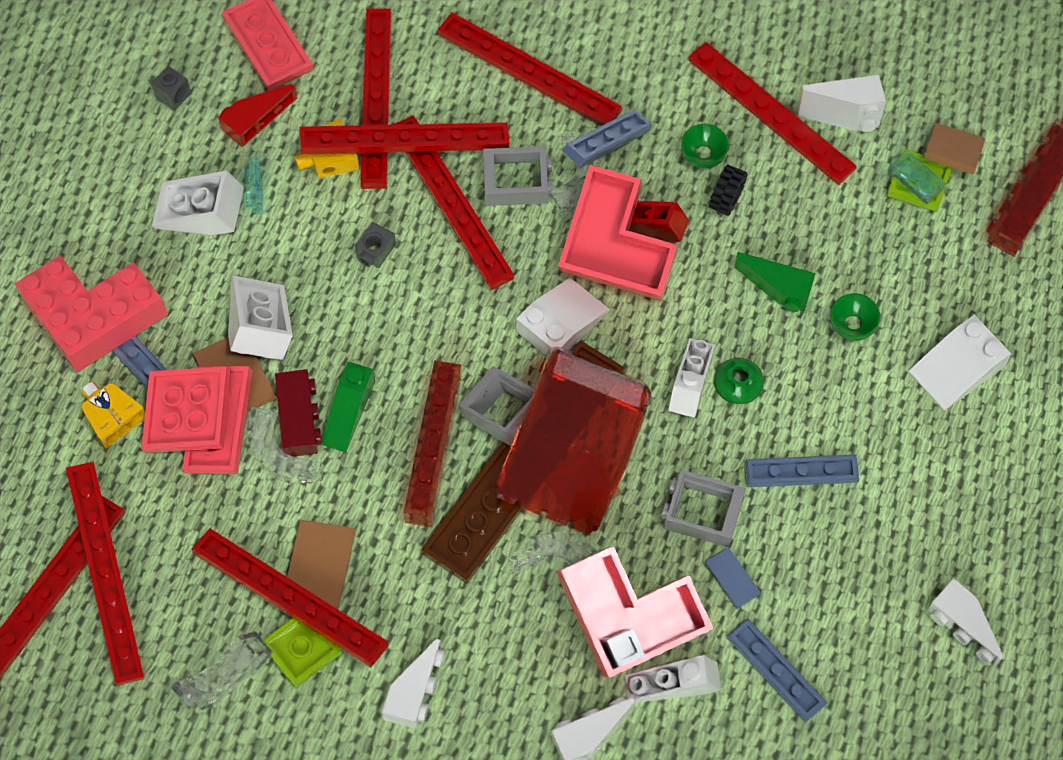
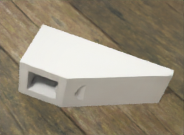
(691, 377)
(961, 607)
(674, 680)
(405, 696)
(587, 735)

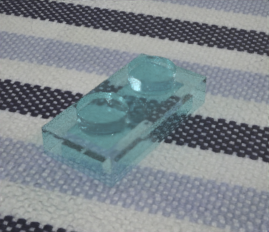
(253, 176)
(917, 177)

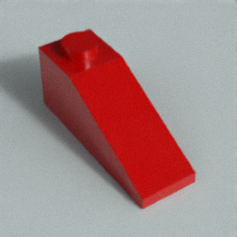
(252, 114)
(659, 220)

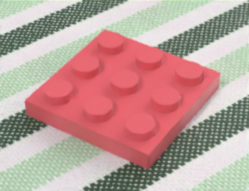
(186, 409)

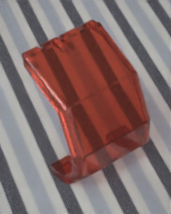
(574, 440)

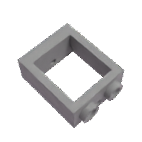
(517, 195)
(493, 385)
(708, 486)

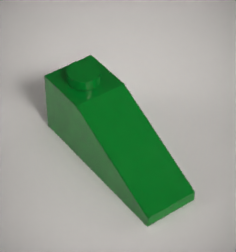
(781, 282)
(348, 406)

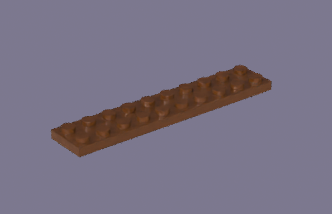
(478, 516)

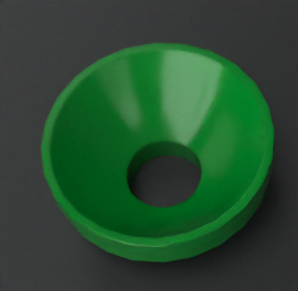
(707, 136)
(858, 306)
(736, 391)

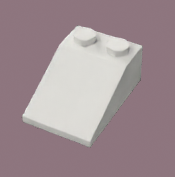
(844, 103)
(199, 204)
(560, 317)
(258, 318)
(960, 362)

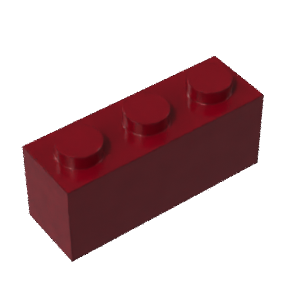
(297, 413)

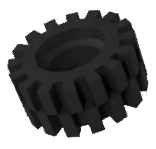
(728, 189)

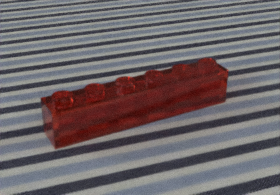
(1029, 195)
(433, 444)

